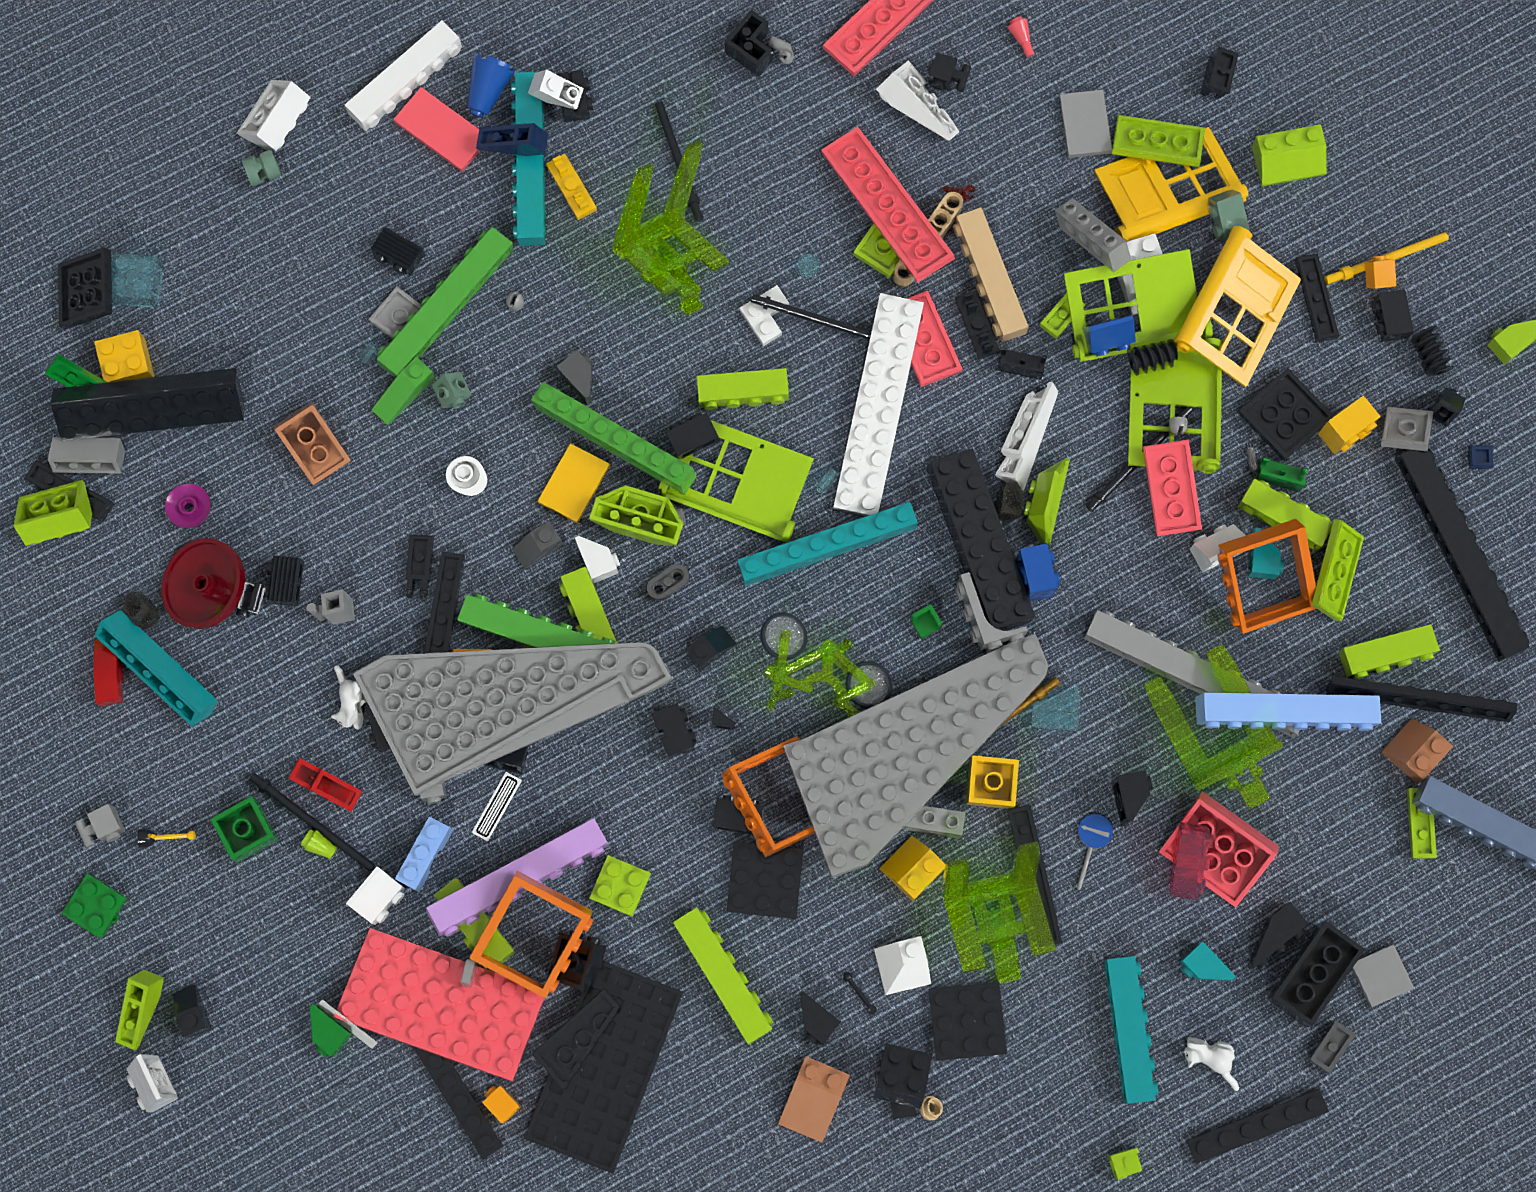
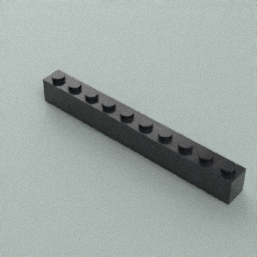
(1463, 553)

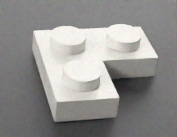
(761, 319)

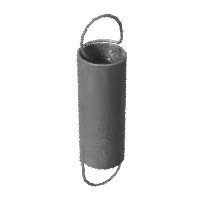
(1252, 461)

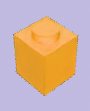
(1380, 272)
(501, 1103)

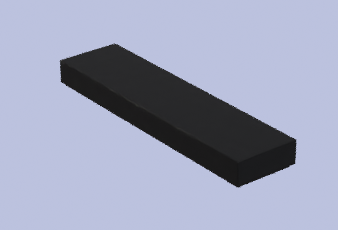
(1316, 298)
(45, 478)

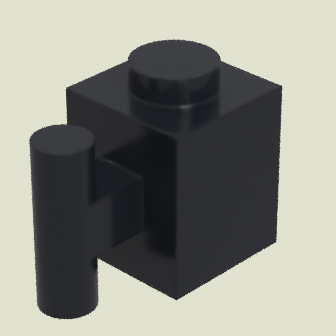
(944, 71)
(250, 600)

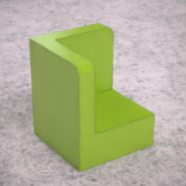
(1125, 1163)

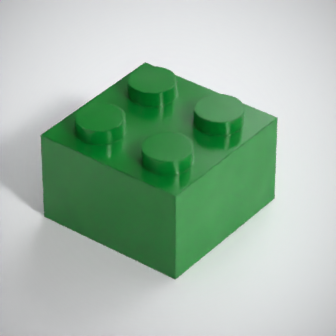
(244, 829)

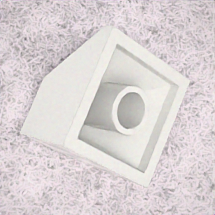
(903, 965)

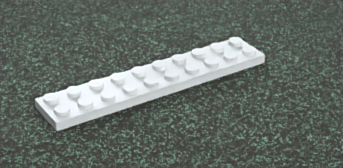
(878, 405)

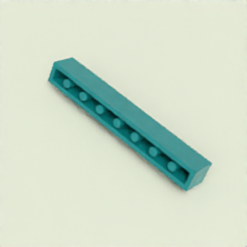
(528, 169)
(827, 544)

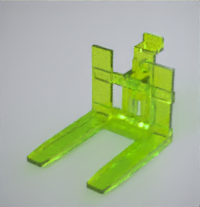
(645, 245)
(1229, 761)
(999, 926)

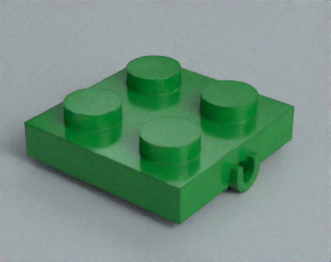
(94, 905)

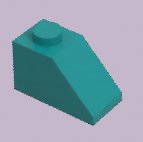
(1265, 561)
(1204, 965)

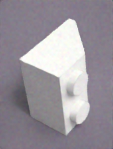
(1206, 548)
(376, 896)

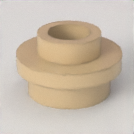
(935, 1108)

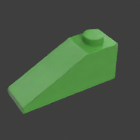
(403, 390)

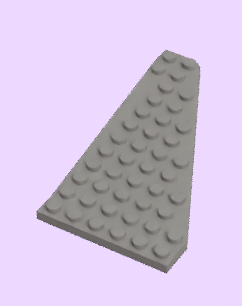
(476, 706)
(888, 761)

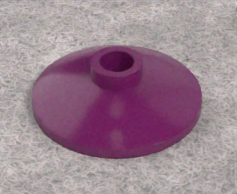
(178, 501)

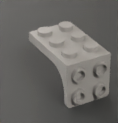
(982, 632)

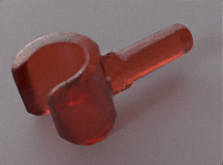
(962, 192)

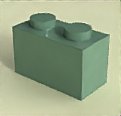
(1227, 211)

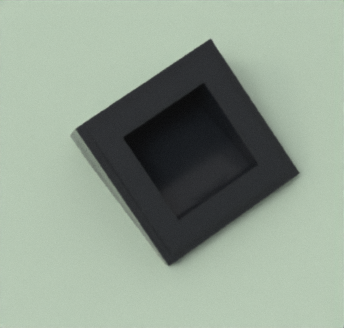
(721, 721)

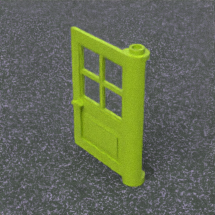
(1163, 299)
(1188, 383)
(766, 488)

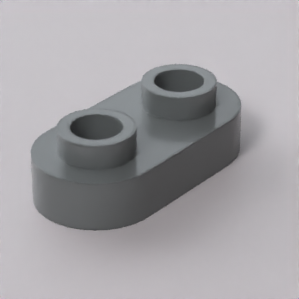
(667, 582)

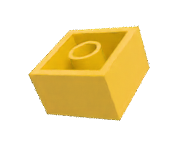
(124, 357)
(1349, 426)
(992, 782)

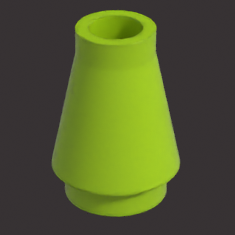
(318, 844)

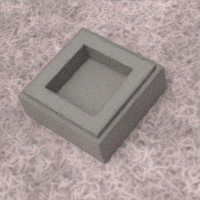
(468, 973)

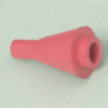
(1020, 31)

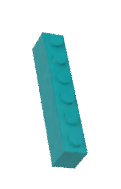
(156, 668)
(1129, 1030)

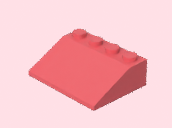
(1237, 851)

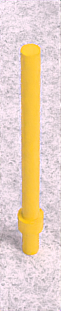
(1347, 272)

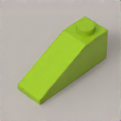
(1512, 340)
(139, 1004)

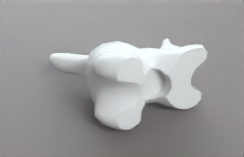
(351, 702)
(1217, 1057)

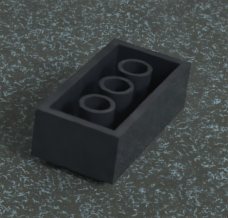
(1316, 974)

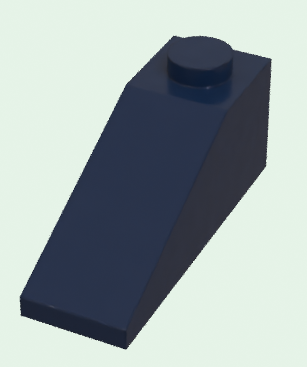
(513, 139)

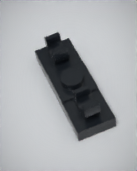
(977, 325)

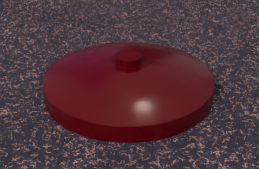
(203, 583)

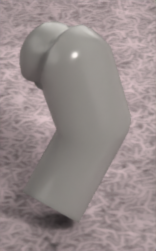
(784, 49)

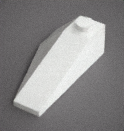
(907, 93)

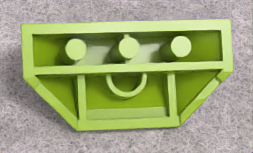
(1045, 501)
(638, 515)

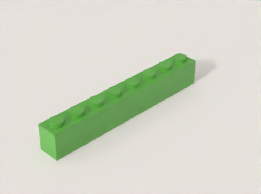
(446, 302)
(614, 438)
(520, 626)

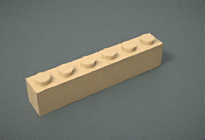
(990, 274)

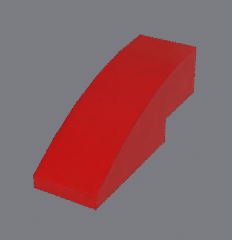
(107, 676)
(324, 784)

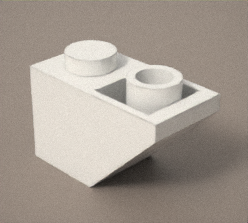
(555, 89)

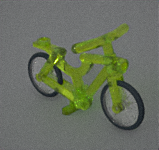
(786, 639)

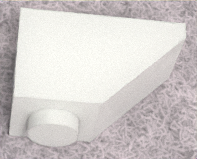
(598, 559)

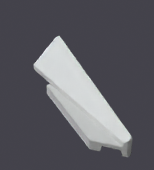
(1026, 435)

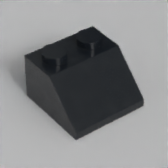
(1130, 794)

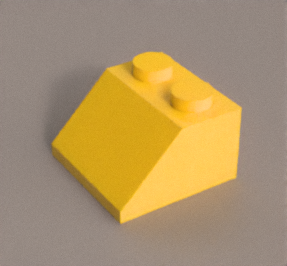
(913, 867)

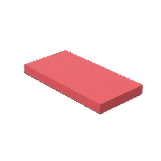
(439, 129)
(933, 351)
(1172, 487)

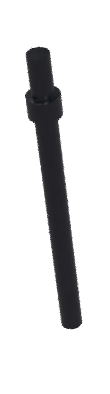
(693, 201)

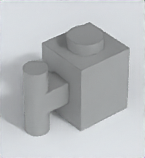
(335, 607)
(104, 823)

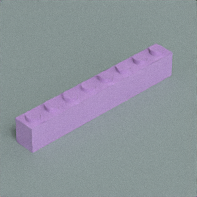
(540, 864)

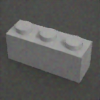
(87, 455)

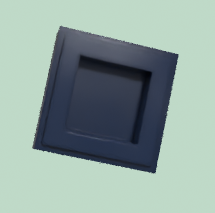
(1480, 456)

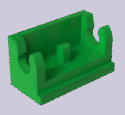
(1281, 474)

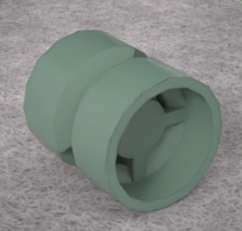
(261, 168)

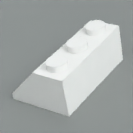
(274, 114)

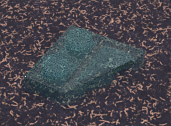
(1057, 712)

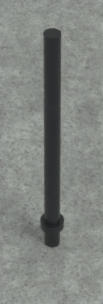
(806, 315)
(1100, 497)
(265, 786)

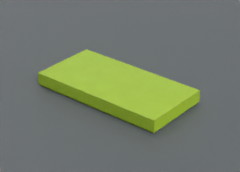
(1158, 141)
(1337, 570)

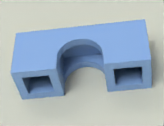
(426, 847)

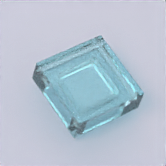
(826, 481)

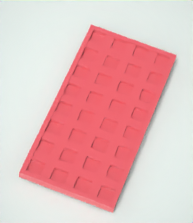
(421, 1002)

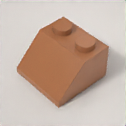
(1417, 750)

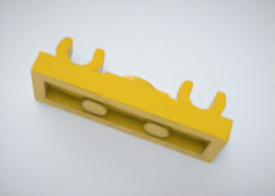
(571, 186)

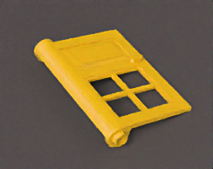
(1146, 200)
(1253, 282)

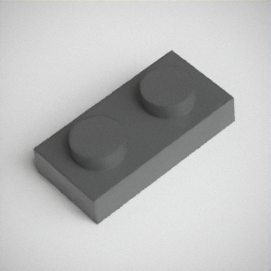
(1332, 1047)

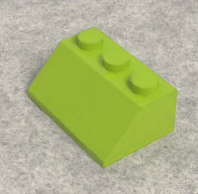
(1290, 155)
(53, 513)

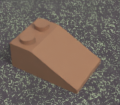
(312, 443)
(813, 1099)

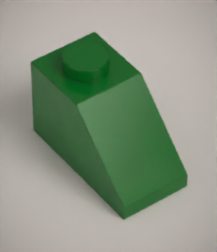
(327, 1032)

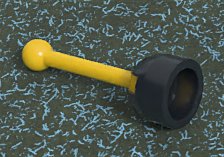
(147, 837)

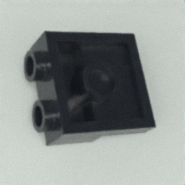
(583, 962)

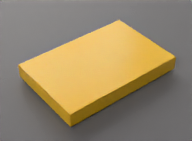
(573, 483)

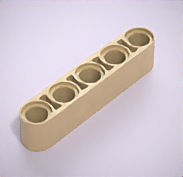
(942, 212)

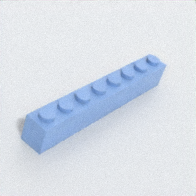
(1287, 710)

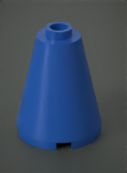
(487, 83)

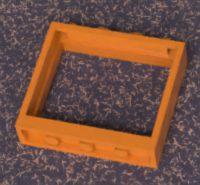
(1304, 569)
(745, 805)
(552, 896)

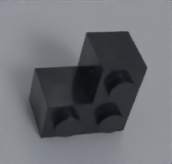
(746, 43)

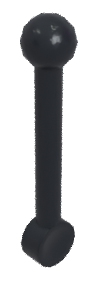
(871, 1009)

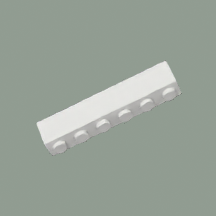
(403, 76)

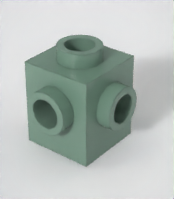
(451, 390)

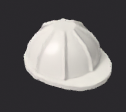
(466, 476)

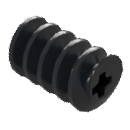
(1430, 352)
(1152, 356)

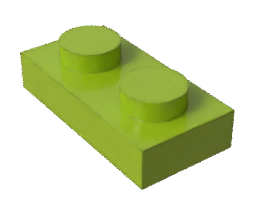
(1058, 318)

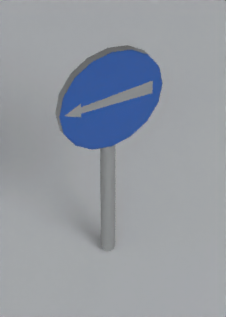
(1094, 832)

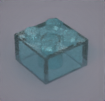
(136, 280)

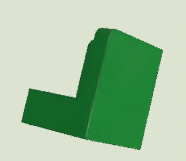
(926, 621)

